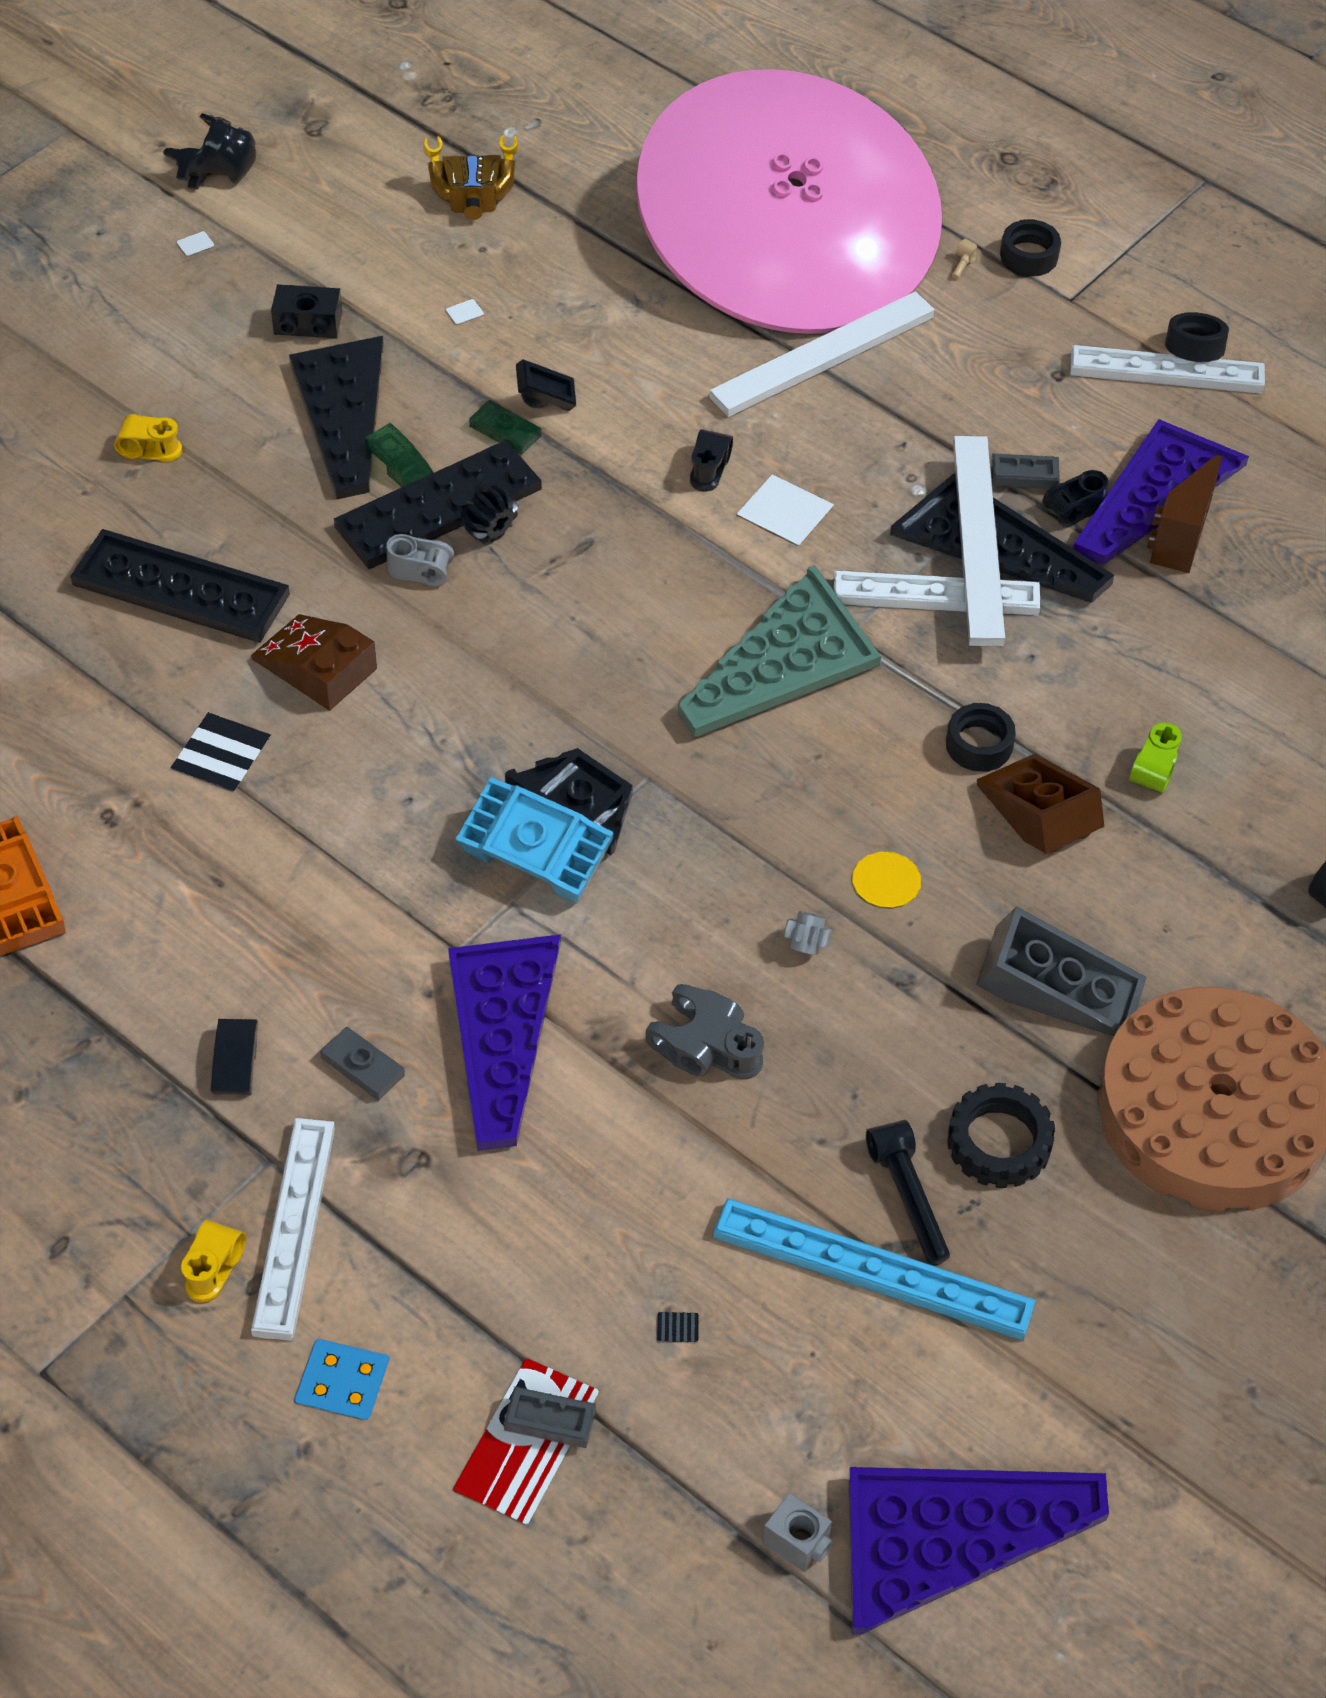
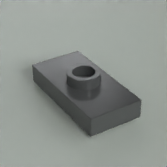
(1024, 470)
(362, 1063)
(550, 1417)

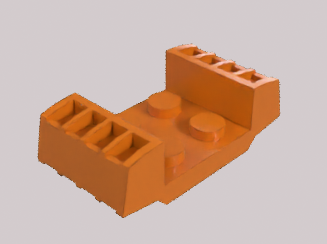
(26, 899)

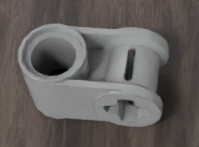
(416, 559)

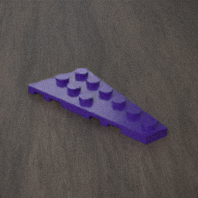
(1155, 469)
(501, 1015)

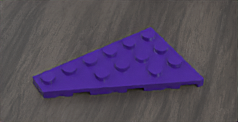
(945, 1528)

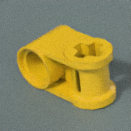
(146, 437)
(211, 1260)

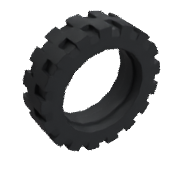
(991, 1168)

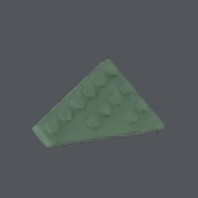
(795, 649)

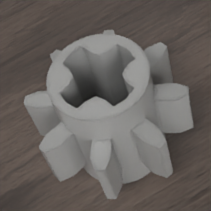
(807, 933)

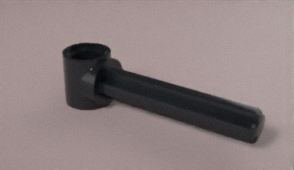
(893, 1148)

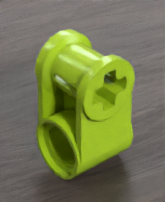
(1158, 756)

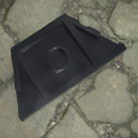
(579, 785)

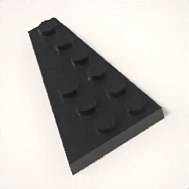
(342, 403)
(1022, 546)

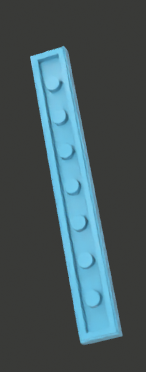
(875, 1269)

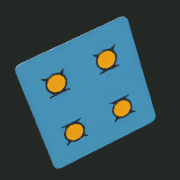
(342, 1379)

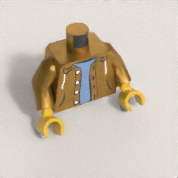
(472, 182)

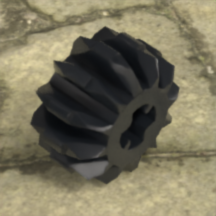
(489, 513)

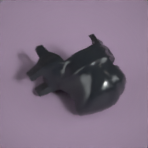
(223, 152)

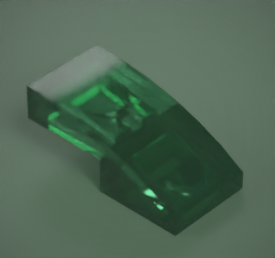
(399, 454)

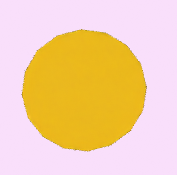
(886, 879)

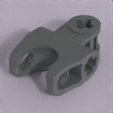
(711, 1038)

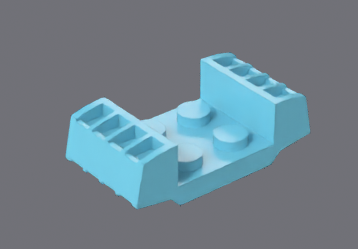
(535, 837)

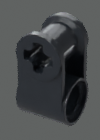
(709, 459)
(1078, 497)

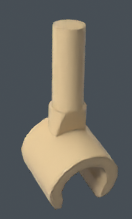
(966, 251)

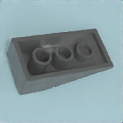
(1058, 974)

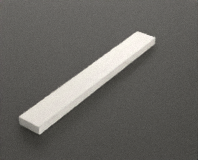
(821, 354)
(978, 541)

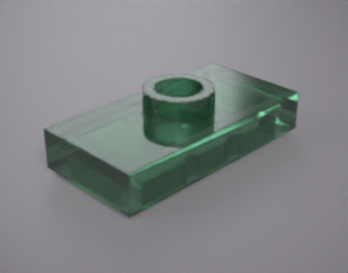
(505, 425)

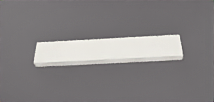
(1166, 369)
(927, 592)
(293, 1230)

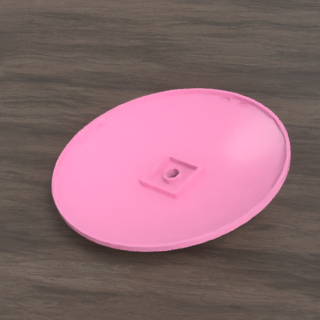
(777, 252)

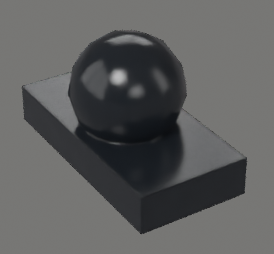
(544, 386)

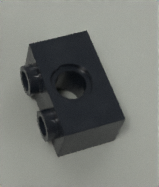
(306, 311)

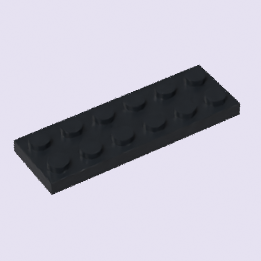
(434, 502)
(180, 585)

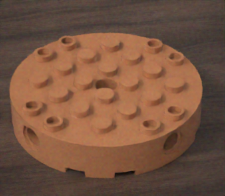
(1216, 1098)

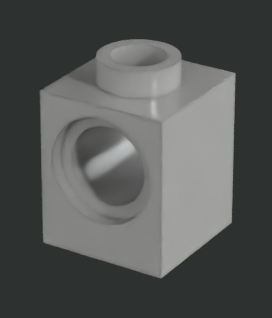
(792, 1516)

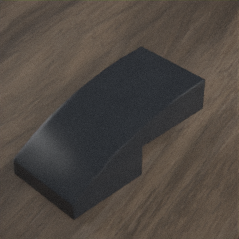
(234, 1056)

